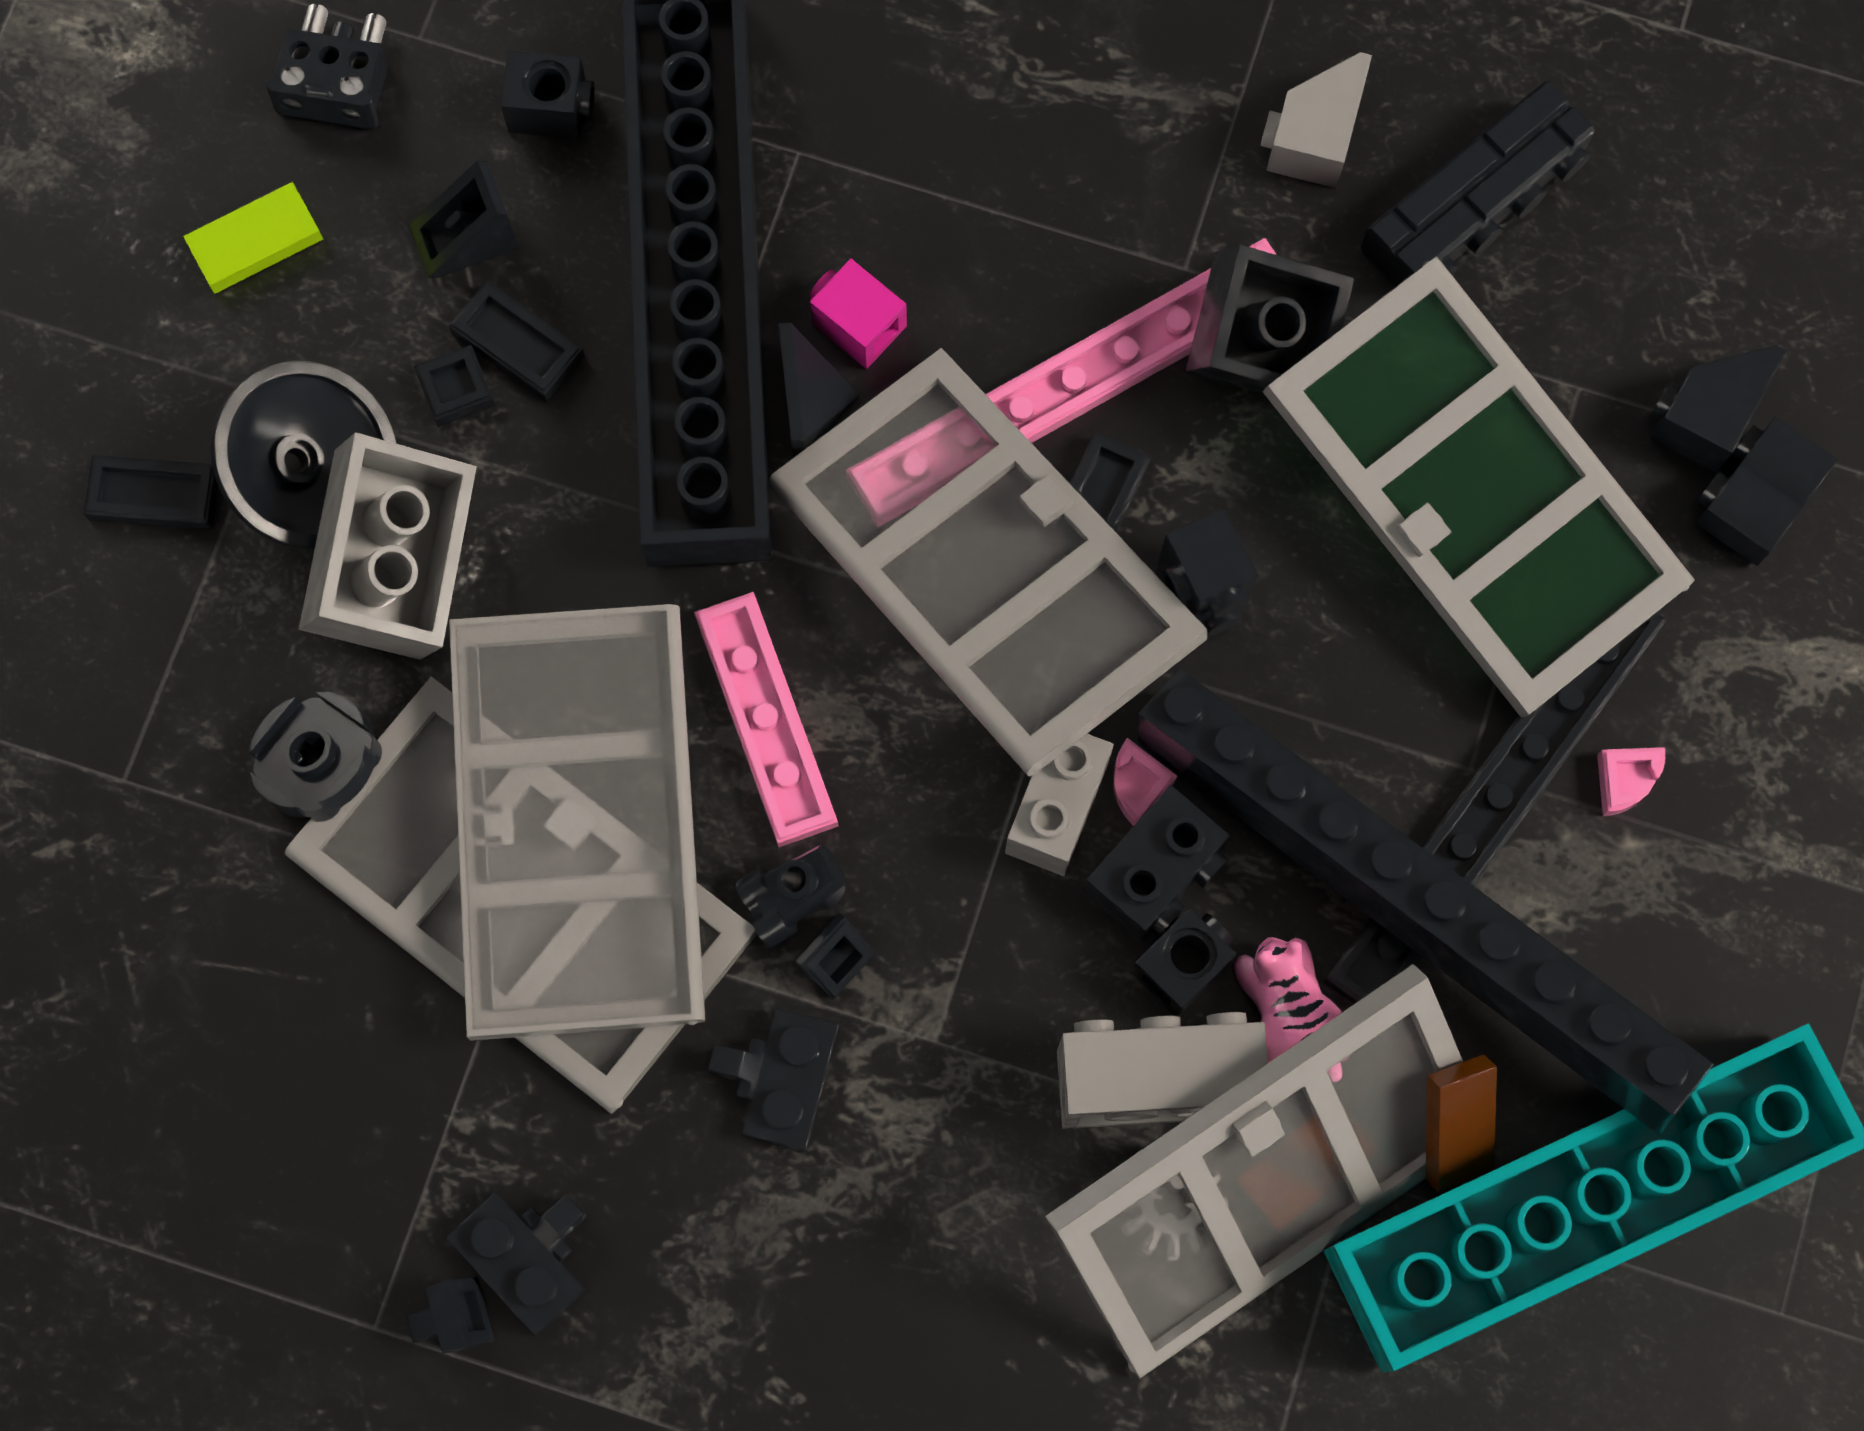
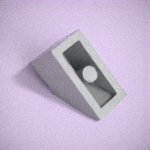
(1317, 123)

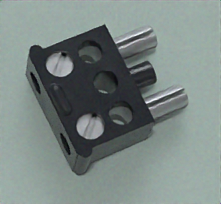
(330, 74)

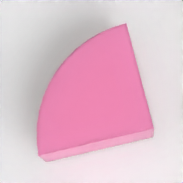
(1627, 776)
(1138, 781)

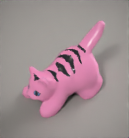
(1285, 992)

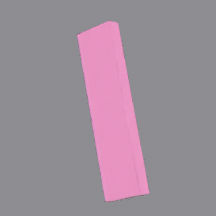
(766, 719)

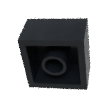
(1264, 316)

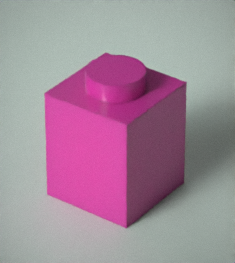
(857, 312)

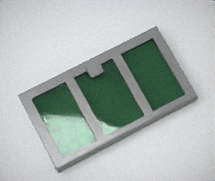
(1479, 487)

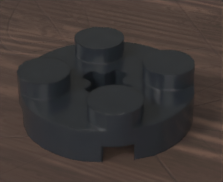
(335, 778)

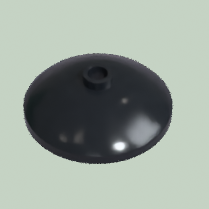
(281, 411)

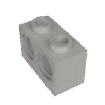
(1059, 805)

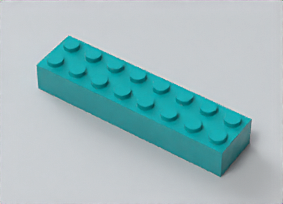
(1593, 1201)

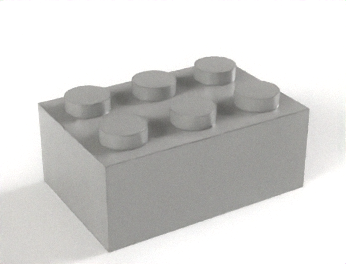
(388, 547)
(1153, 1070)

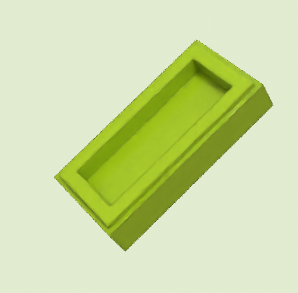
(253, 237)

